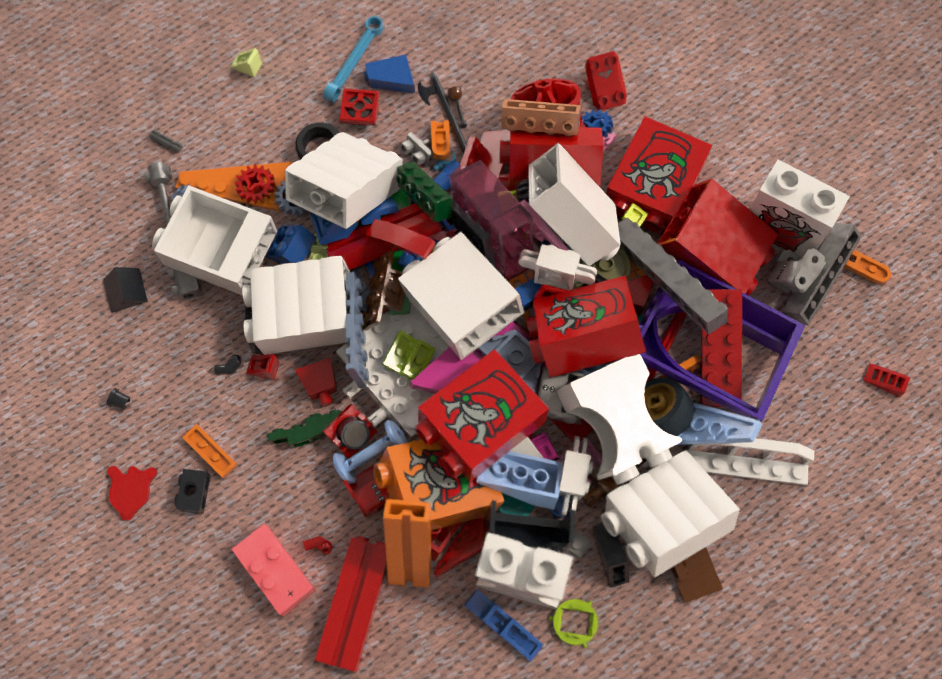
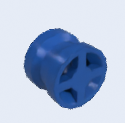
(558, 506)

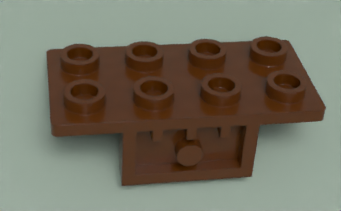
(384, 291)
(696, 576)

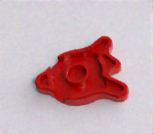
(130, 490)

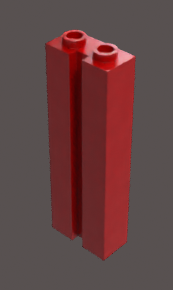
(360, 249)
(353, 604)

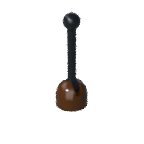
(455, 94)

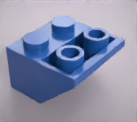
(290, 244)

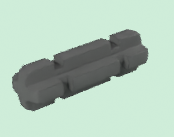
(166, 141)

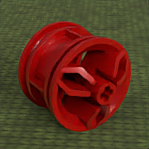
(550, 91)

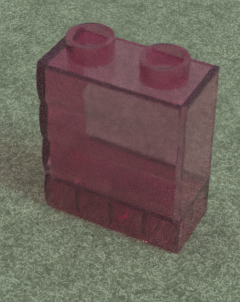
(496, 211)

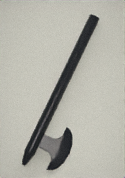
(425, 92)

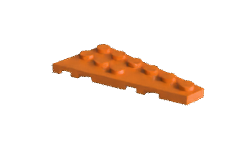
(222, 182)

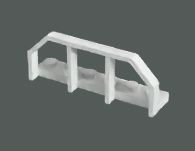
(757, 468)

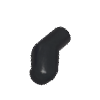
(230, 367)

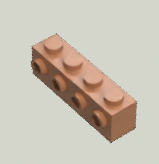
(540, 117)

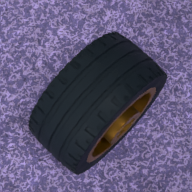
(668, 405)

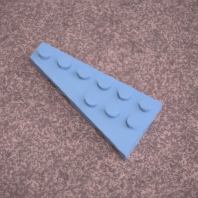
(719, 426)

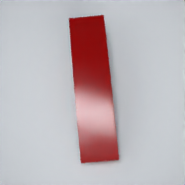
(400, 238)

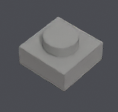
(580, 544)

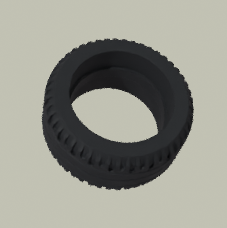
(311, 132)

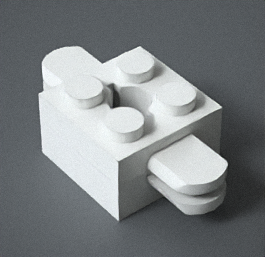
(557, 267)
(574, 474)

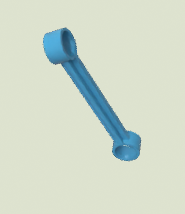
(333, 89)

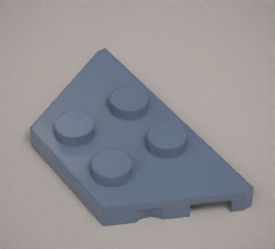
(517, 353)

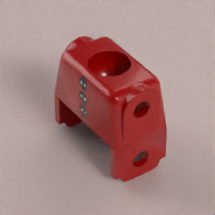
(367, 493)

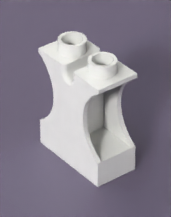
(616, 410)
(523, 571)

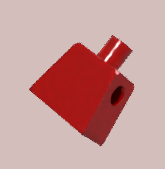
(319, 380)

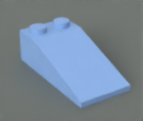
(525, 478)

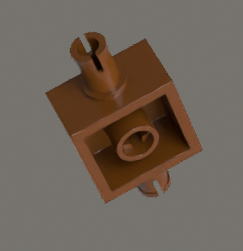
(605, 485)

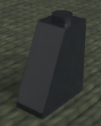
(612, 556)

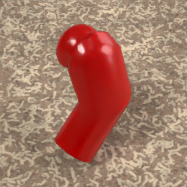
(320, 543)

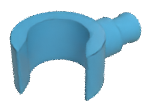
(442, 163)

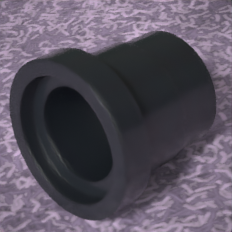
(117, 399)

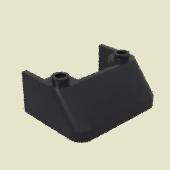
(531, 531)

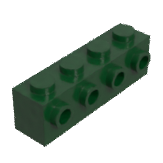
(424, 191)

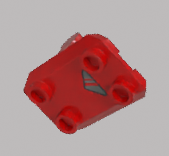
(605, 80)

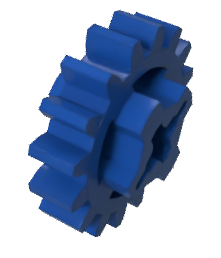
(598, 120)

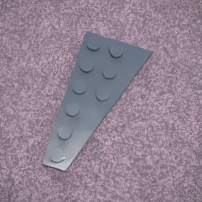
(355, 337)

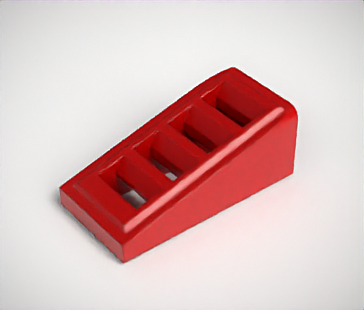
(888, 374)

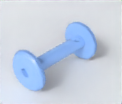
(345, 467)

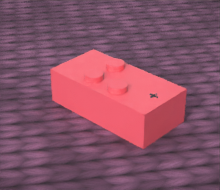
(273, 570)

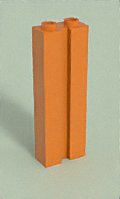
(408, 542)

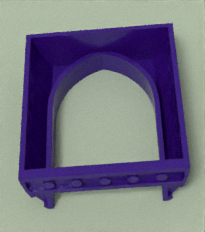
(758, 323)

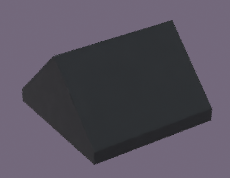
(124, 288)

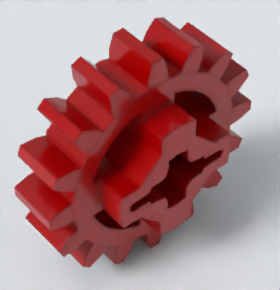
(255, 184)

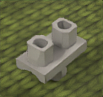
(419, 149)

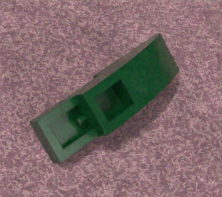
(303, 435)

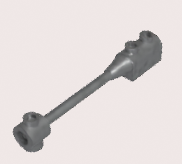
(186, 285)

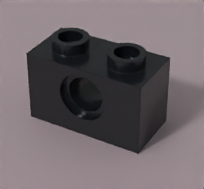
(196, 502)

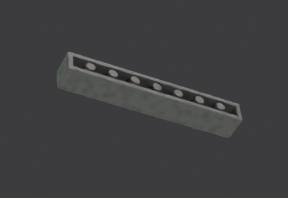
(671, 277)

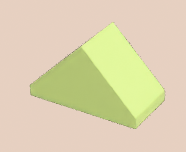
(247, 62)

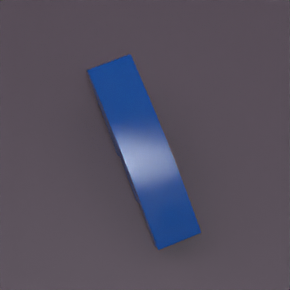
(503, 625)

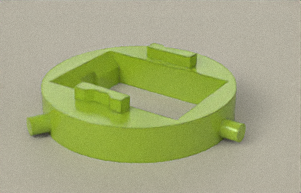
(576, 605)

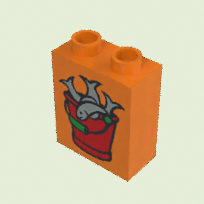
(418, 475)

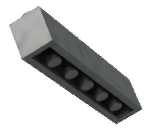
(836, 250)

